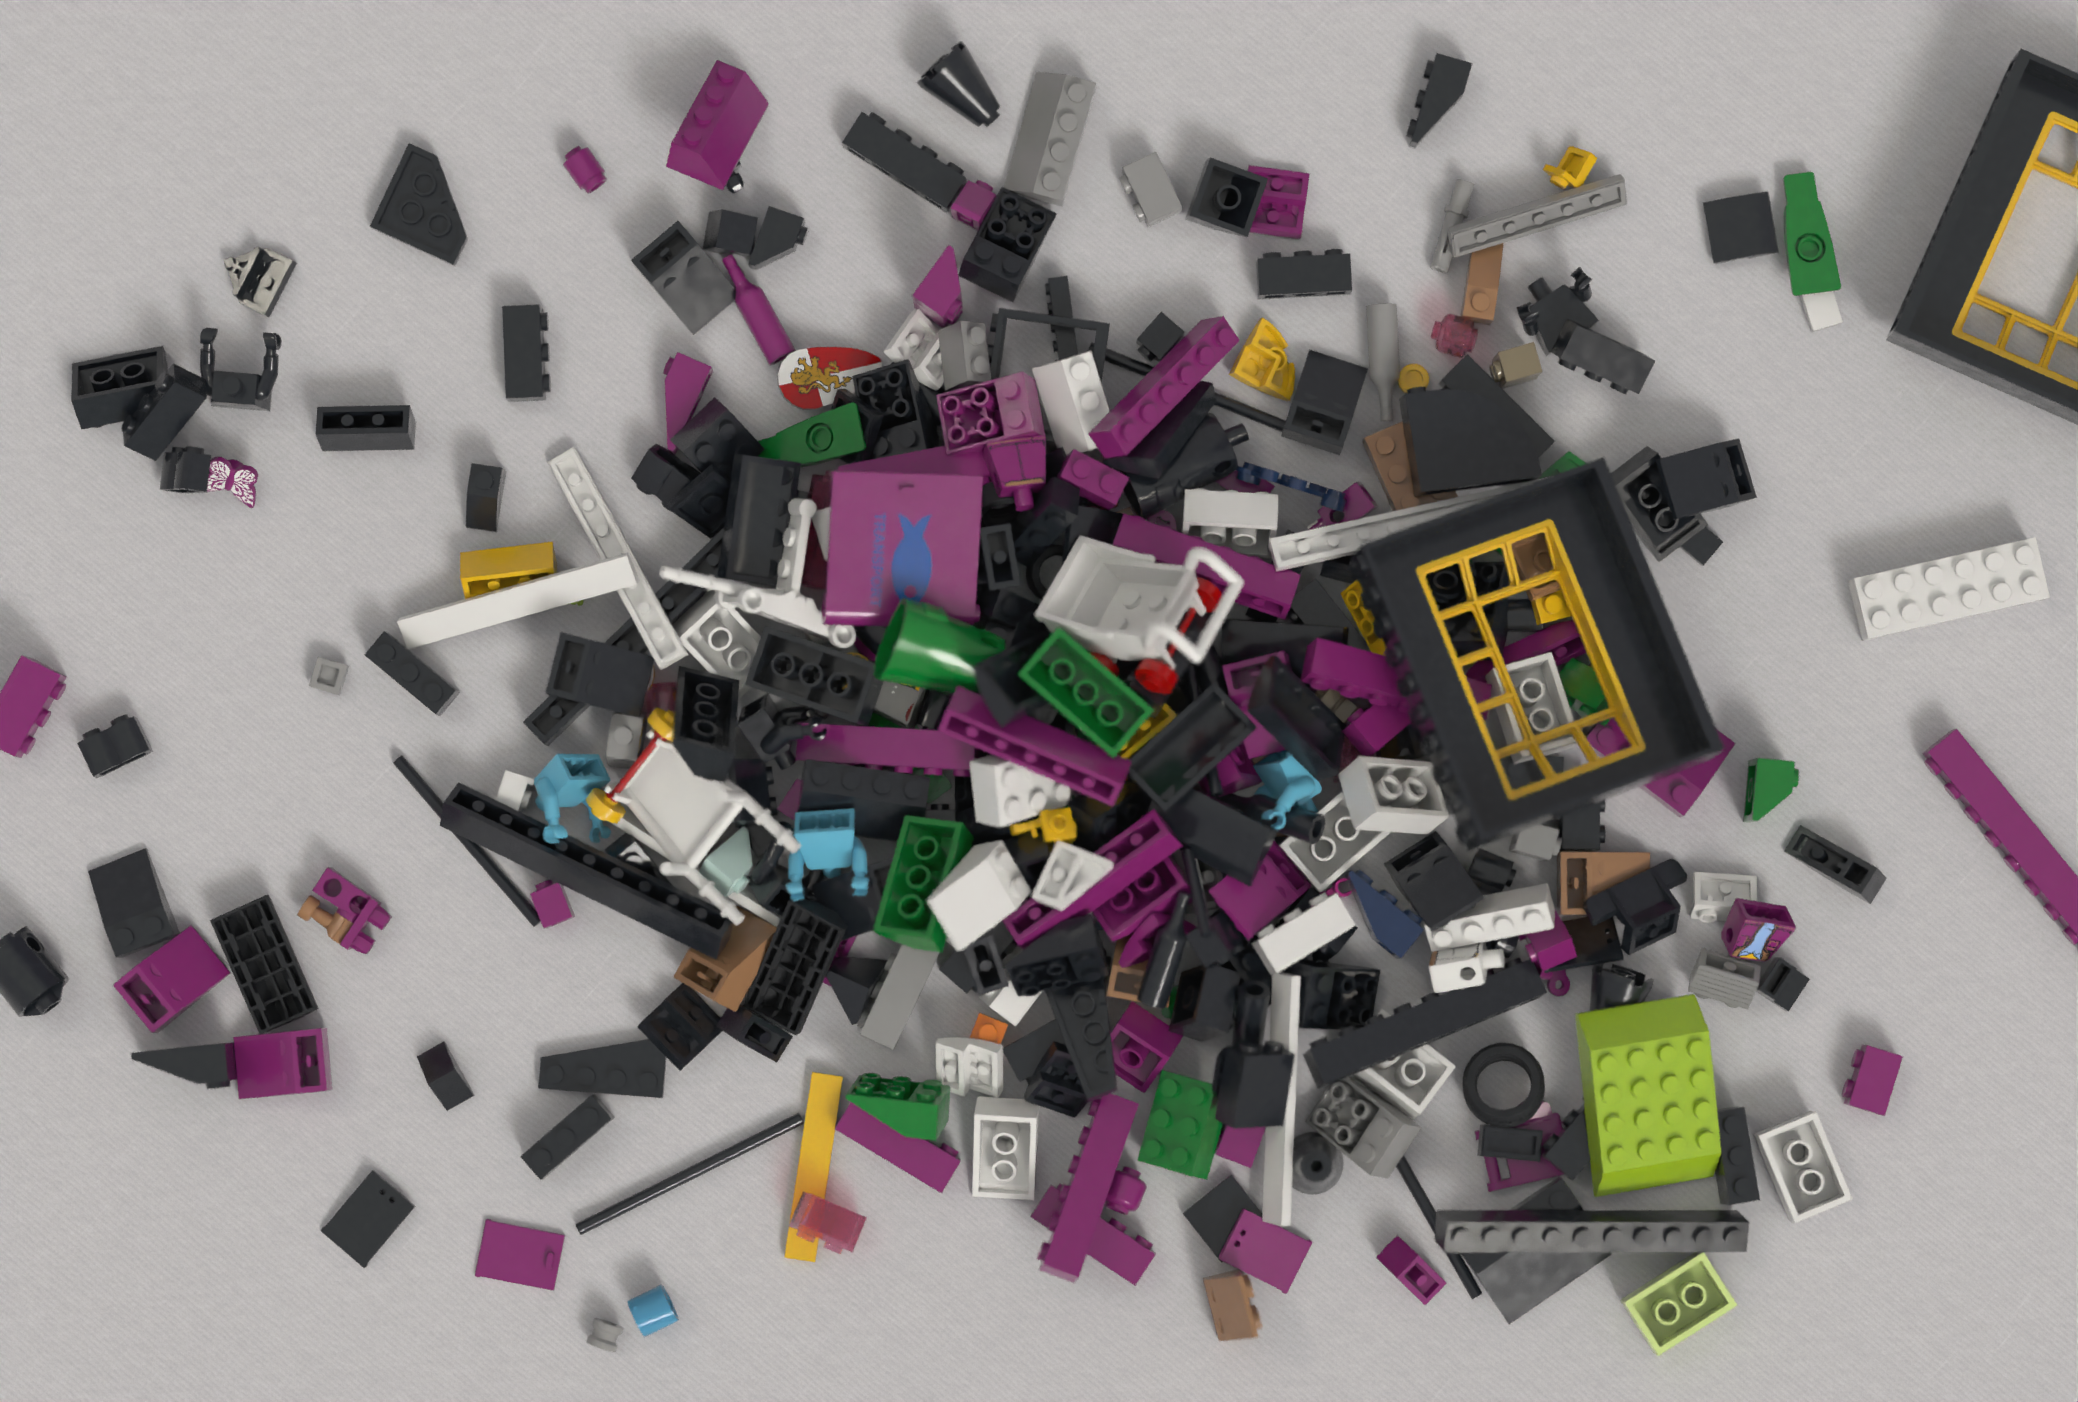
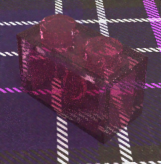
(827, 1222)

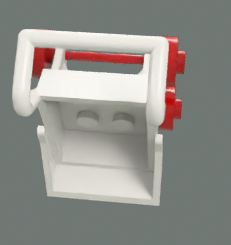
(1130, 607)

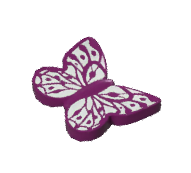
(235, 477)

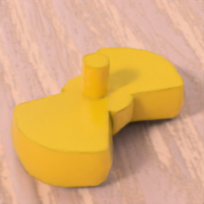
(1032, 826)

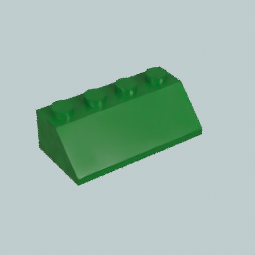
(1085, 692)
(921, 862)

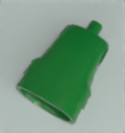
(932, 649)

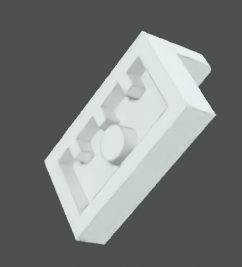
(1717, 892)

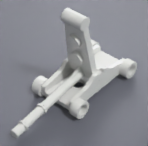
(784, 602)

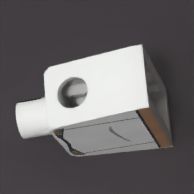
(1463, 966)

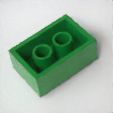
(1182, 1126)

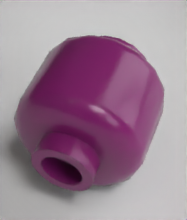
(1125, 1191)

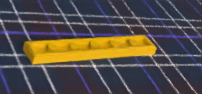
(815, 1154)

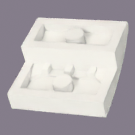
(919, 343)
(970, 1065)

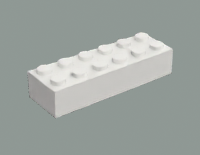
(1948, 589)

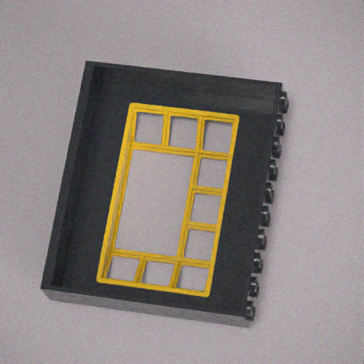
(1947, 281)
(1617, 618)

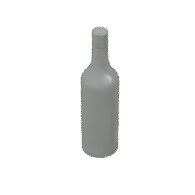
(1383, 353)

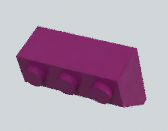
(940, 291)
(26, 704)

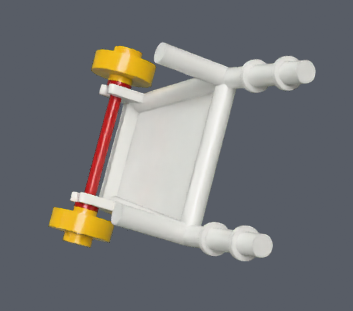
(681, 809)

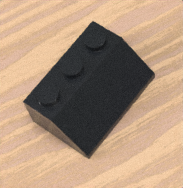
(112, 386)

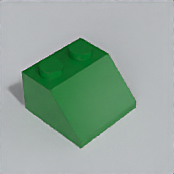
(1767, 785)

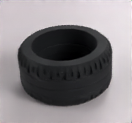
(1510, 1053)

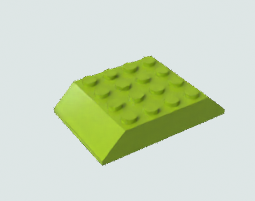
(1648, 1094)

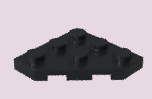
(421, 208)

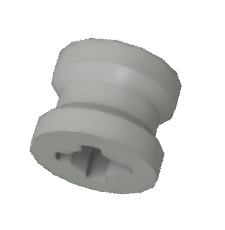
(604, 1335)

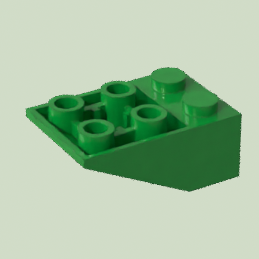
(904, 1105)

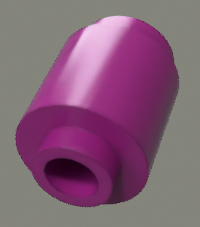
(584, 169)

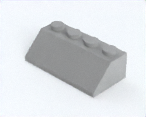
(1050, 137)

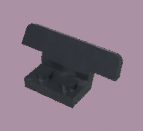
(1641, 905)

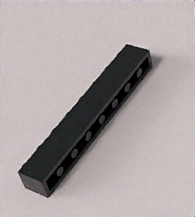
(1423, 1023)

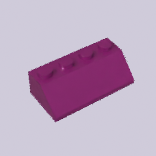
(717, 126)

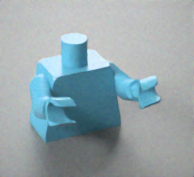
(1288, 782)
(567, 783)
(827, 845)

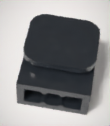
(1252, 1084)

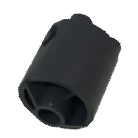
(29, 974)

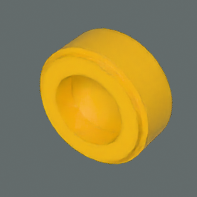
(1413, 376)

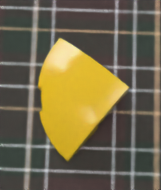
(1264, 362)

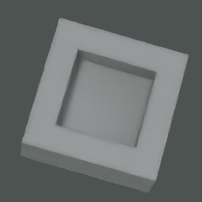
(328, 675)

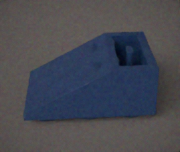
(1386, 922)

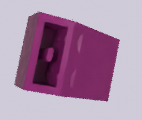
(990, 412)
(1240, 681)
(1272, 891)
(171, 979)
(283, 1063)

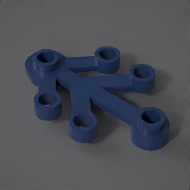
(1253, 474)

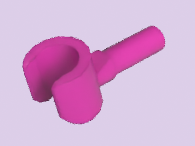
(1334, 889)

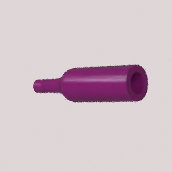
(759, 315)

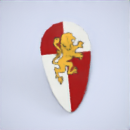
(814, 374)

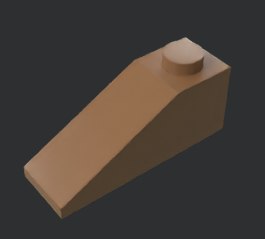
(1482, 285)

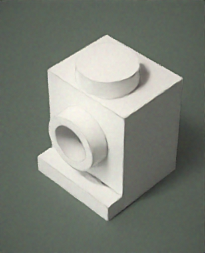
(515, 791)

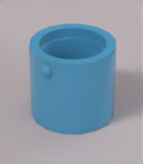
(653, 1310)

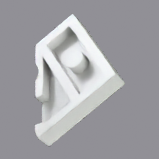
(1069, 875)

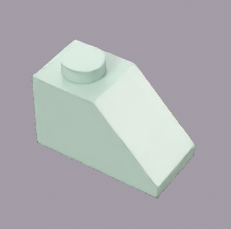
(730, 864)

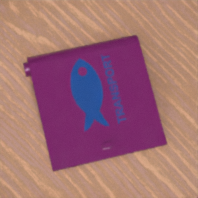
(901, 540)

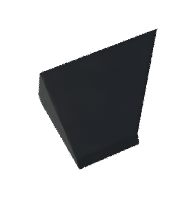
(854, 982)

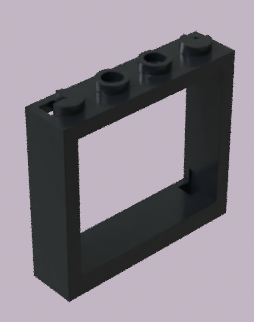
(999, 325)

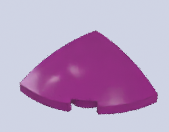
(1142, 940)

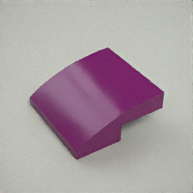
(1281, 203)

